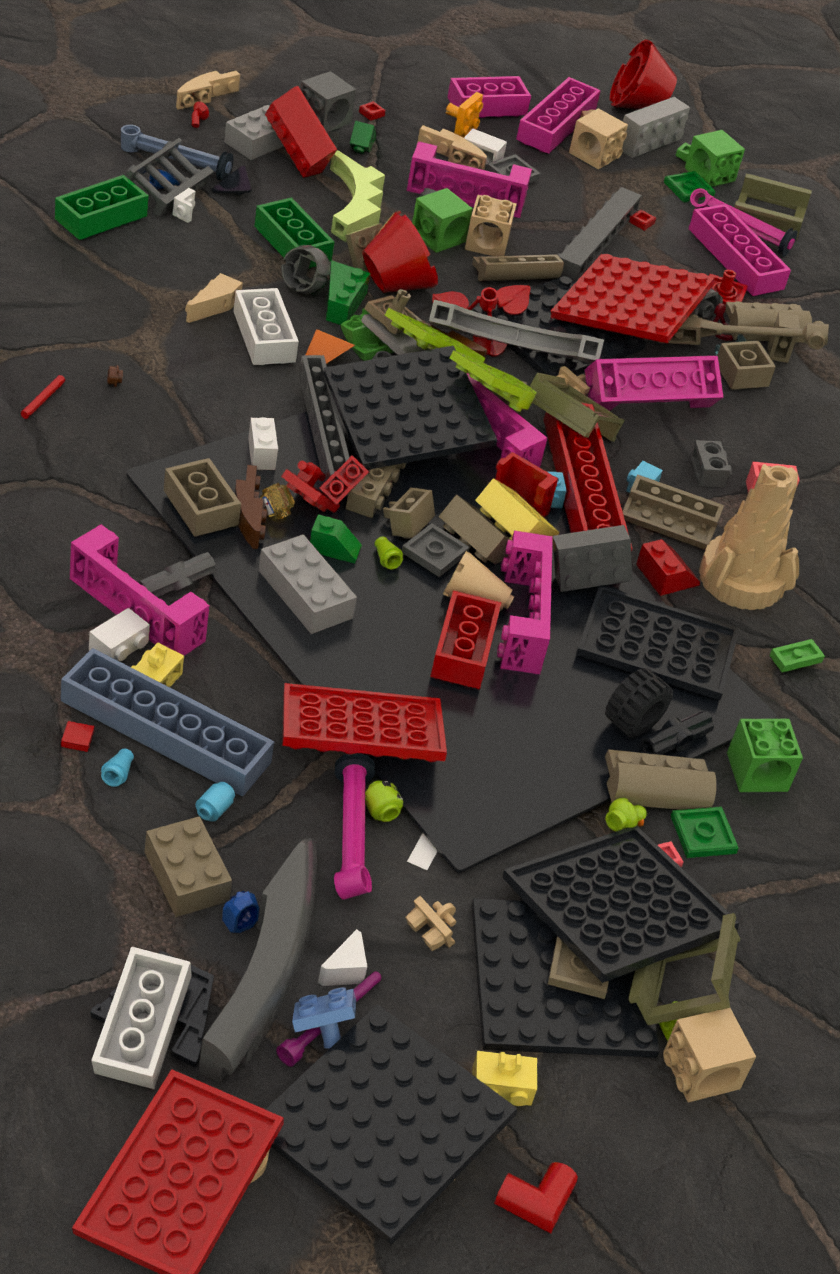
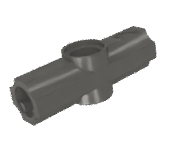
(180, 575)

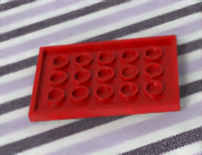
(363, 722)
(179, 1176)

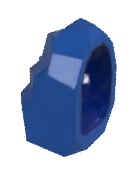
(241, 912)

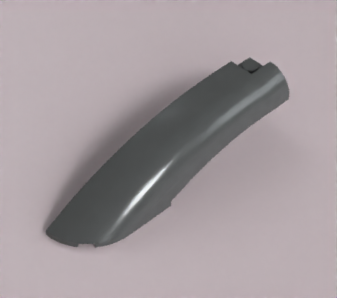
(284, 928)

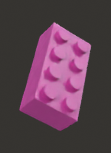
(500, 94)

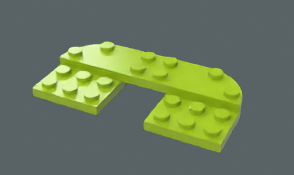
(507, 386)

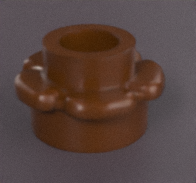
(114, 375)

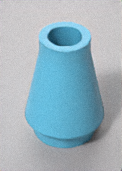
(117, 768)

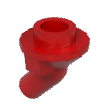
(200, 112)

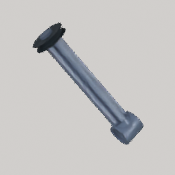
(134, 140)

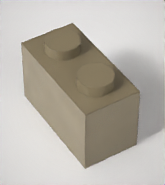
(781, 347)

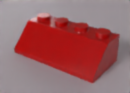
(301, 132)

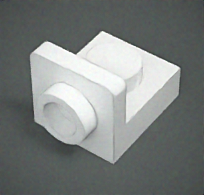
(184, 205)

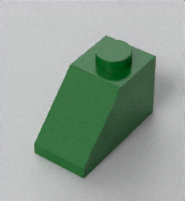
(362, 137)
(334, 539)

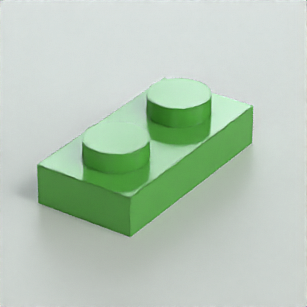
(796, 655)

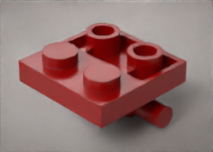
(304, 485)

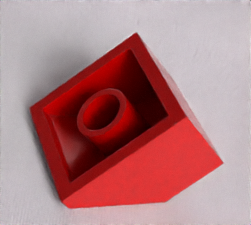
(665, 568)

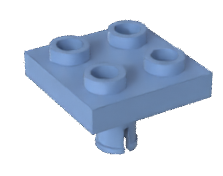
(325, 1013)

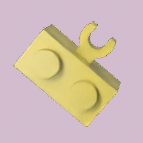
(161, 664)
(508, 1075)

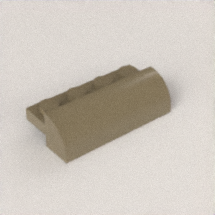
(518, 267)
(763, 315)
(672, 512)
(660, 780)

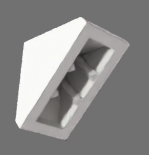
(346, 964)

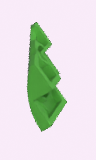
(365, 341)

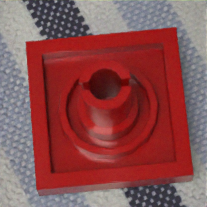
(728, 288)

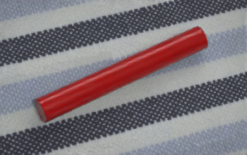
(42, 397)

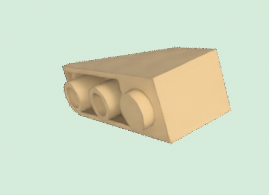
(213, 299)

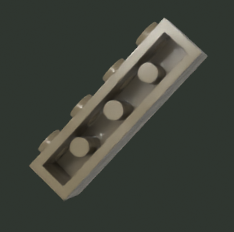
(371, 491)

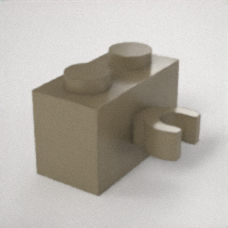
(410, 512)

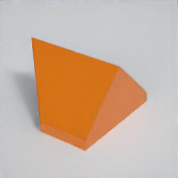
(327, 345)

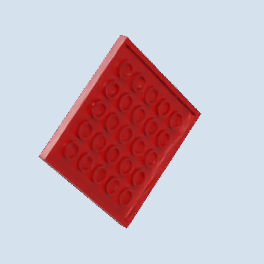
(633, 298)

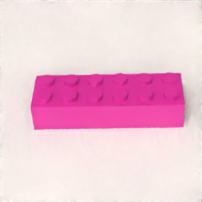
(557, 115)
(739, 249)

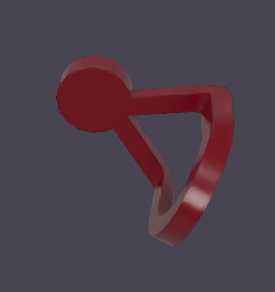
(719, 311)

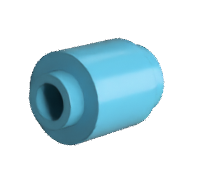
(215, 801)

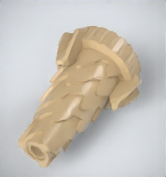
(749, 560)

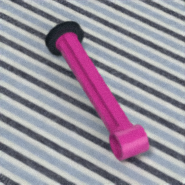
(782, 239)
(354, 877)

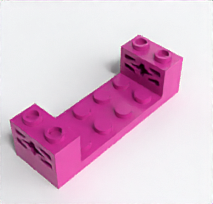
(465, 180)
(655, 380)
(511, 429)
(95, 570)
(528, 638)

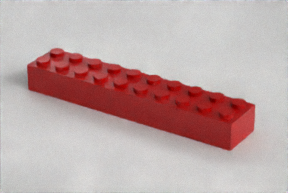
(591, 491)

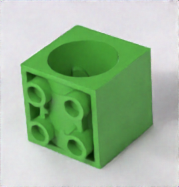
(715, 157)
(442, 219)
(764, 755)

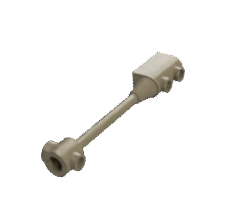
(694, 328)

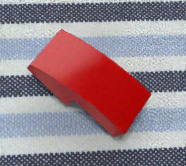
(344, 480)

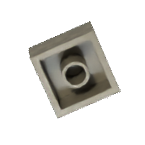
(745, 365)

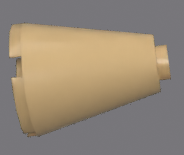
(477, 580)

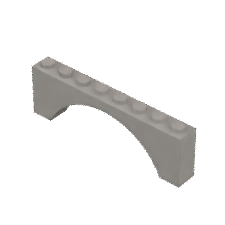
(468, 322)

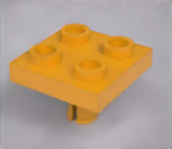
(466, 114)

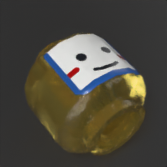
(277, 500)

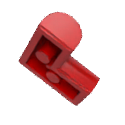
(542, 1204)

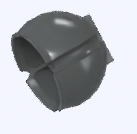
(297, 266)

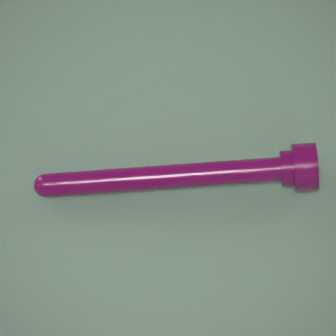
(292, 1049)

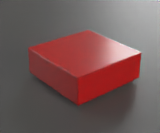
(372, 111)
(642, 220)
(77, 736)

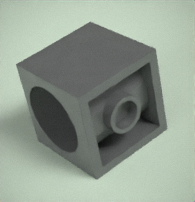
(330, 99)

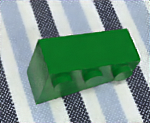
(345, 291)

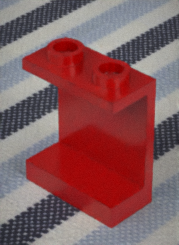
(528, 480)

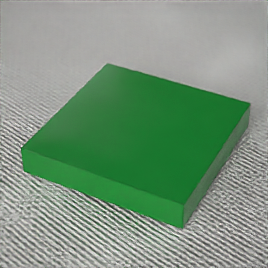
(686, 183)
(704, 832)

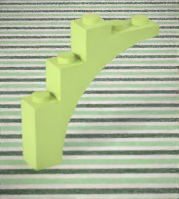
(366, 192)

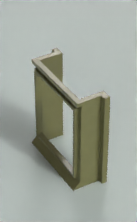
(774, 193)
(567, 406)
(648, 980)

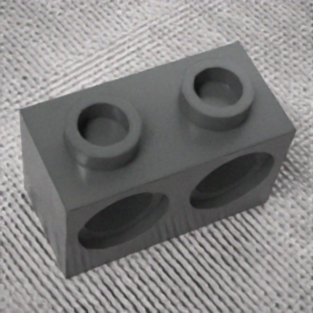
(710, 463)

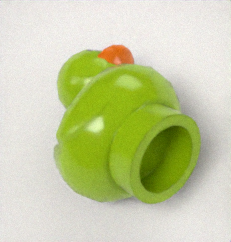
(625, 815)

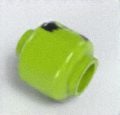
(383, 801)

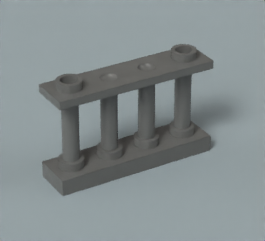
(165, 202)

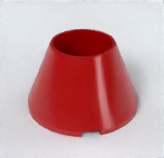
(643, 79)
(399, 257)

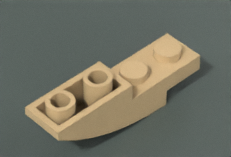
(205, 87)
(454, 146)

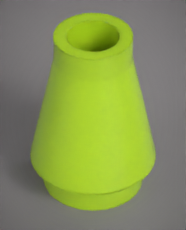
(388, 553)

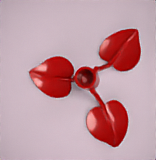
(512, 299)

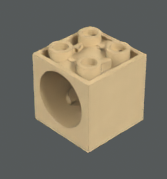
(598, 138)
(488, 239)
(708, 1054)

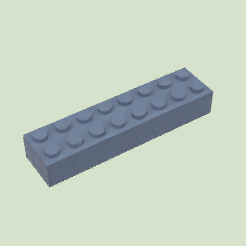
(167, 721)

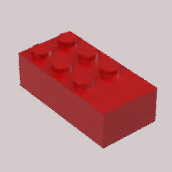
(465, 639)

